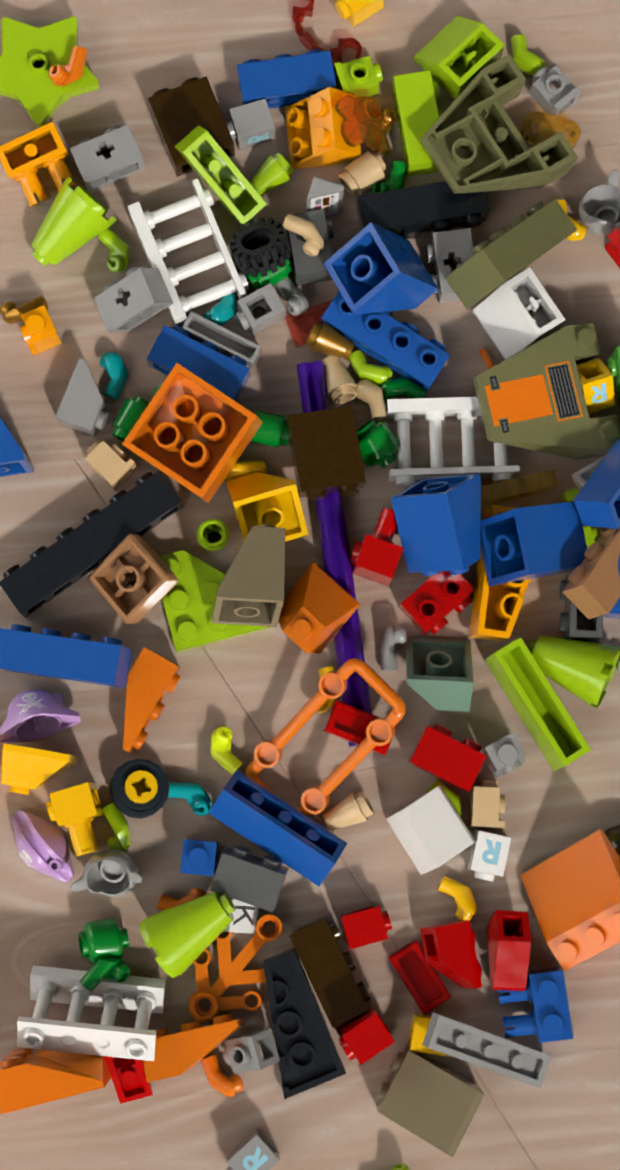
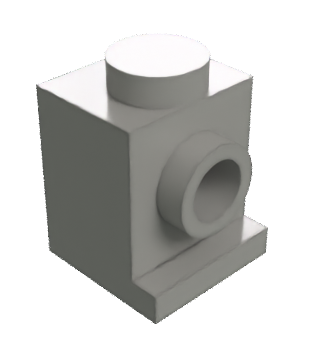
(553, 100)
(262, 299)
(504, 754)
(244, 1053)

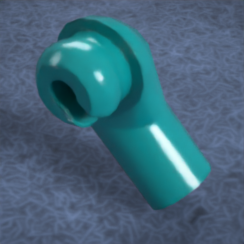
(117, 372)
(194, 795)

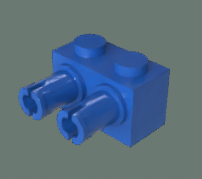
(551, 1012)

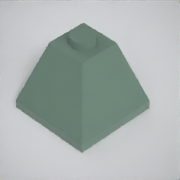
(441, 671)

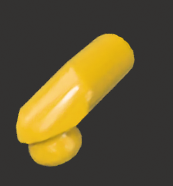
(463, 897)

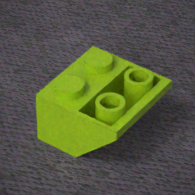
(459, 54)

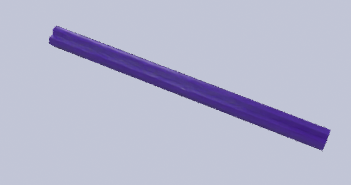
(335, 546)

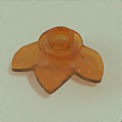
(360, 121)

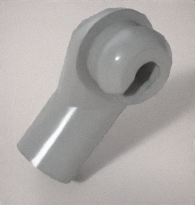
(296, 300)
(389, 649)

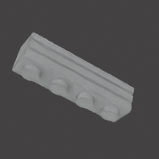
(224, 339)

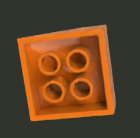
(192, 432)
(48, 1076)

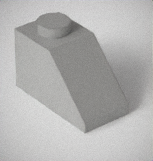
(82, 403)

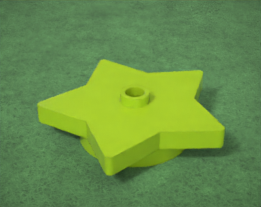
(32, 47)

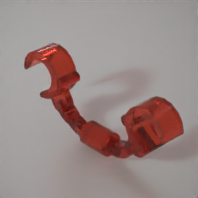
(310, 43)

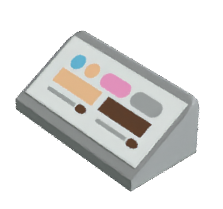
(326, 196)

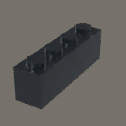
(422, 209)

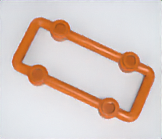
(332, 686)

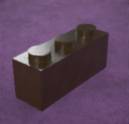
(330, 971)

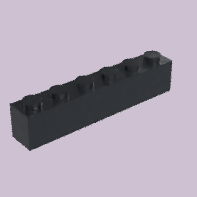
(89, 544)

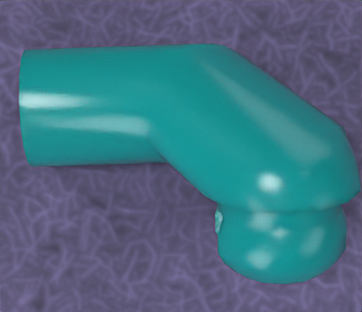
(223, 310)

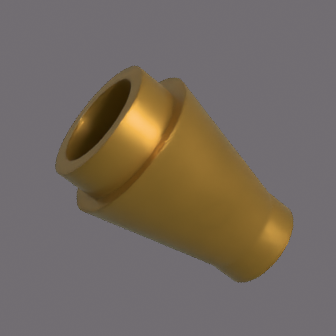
(329, 341)

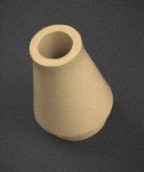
(338, 381)
(349, 811)

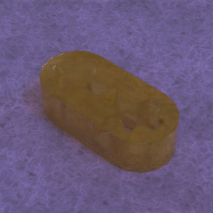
(548, 126)

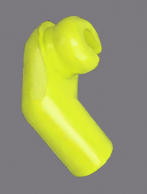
(221, 749)

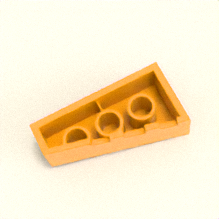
(495, 606)

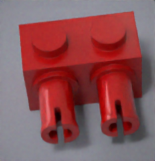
(377, 555)

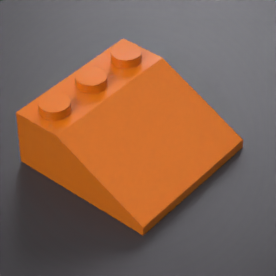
(577, 899)

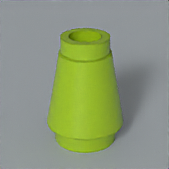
(271, 174)
(211, 527)

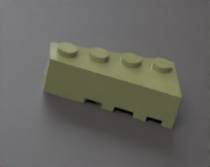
(510, 251)

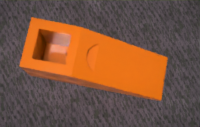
(146, 688)
(183, 1050)

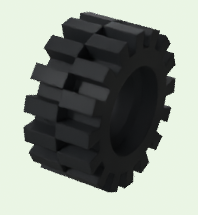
(263, 259)

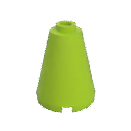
(69, 224)
(577, 665)
(186, 930)

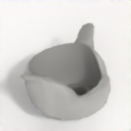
(601, 206)
(109, 874)

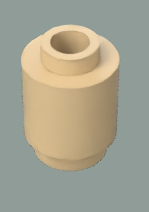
(362, 173)

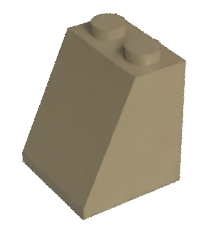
(255, 581)
(429, 1100)

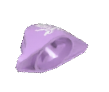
(36, 716)
(42, 846)

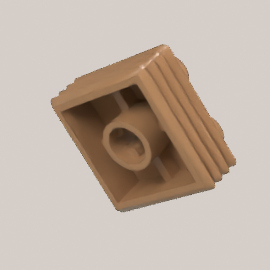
(114, 578)

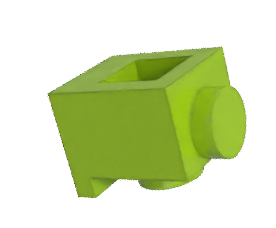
(365, 86)

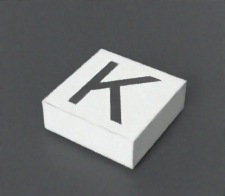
(244, 918)

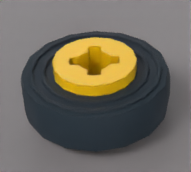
(134, 799)

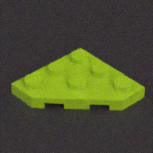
(192, 602)

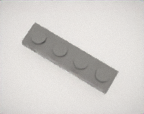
(486, 1050)

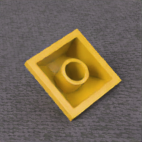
(267, 500)
(32, 768)

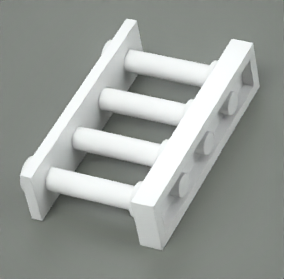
(157, 249)
(434, 412)
(63, 986)

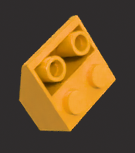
(316, 131)

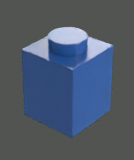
(199, 857)

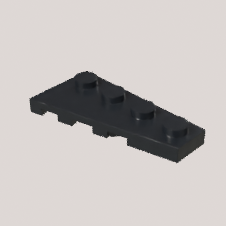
(300, 1031)

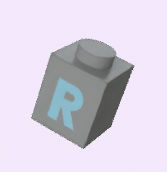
(251, 124)
(253, 1154)

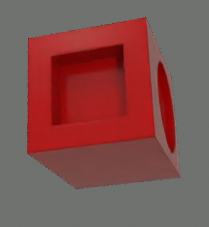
(366, 926)

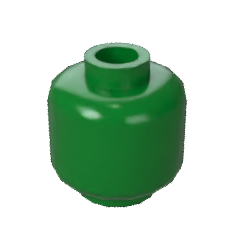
(377, 443)
(102, 940)

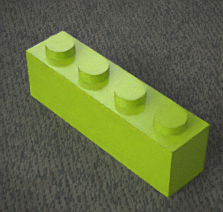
(537, 704)

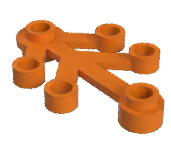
(231, 973)

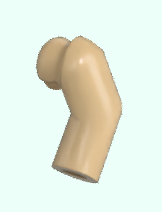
(308, 231)
(374, 397)

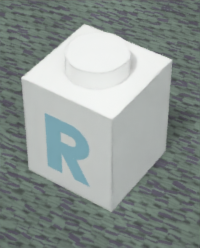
(488, 855)

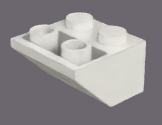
(519, 314)

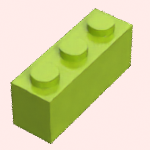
(416, 113)
(220, 175)

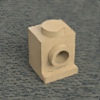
(110, 463)
(486, 805)

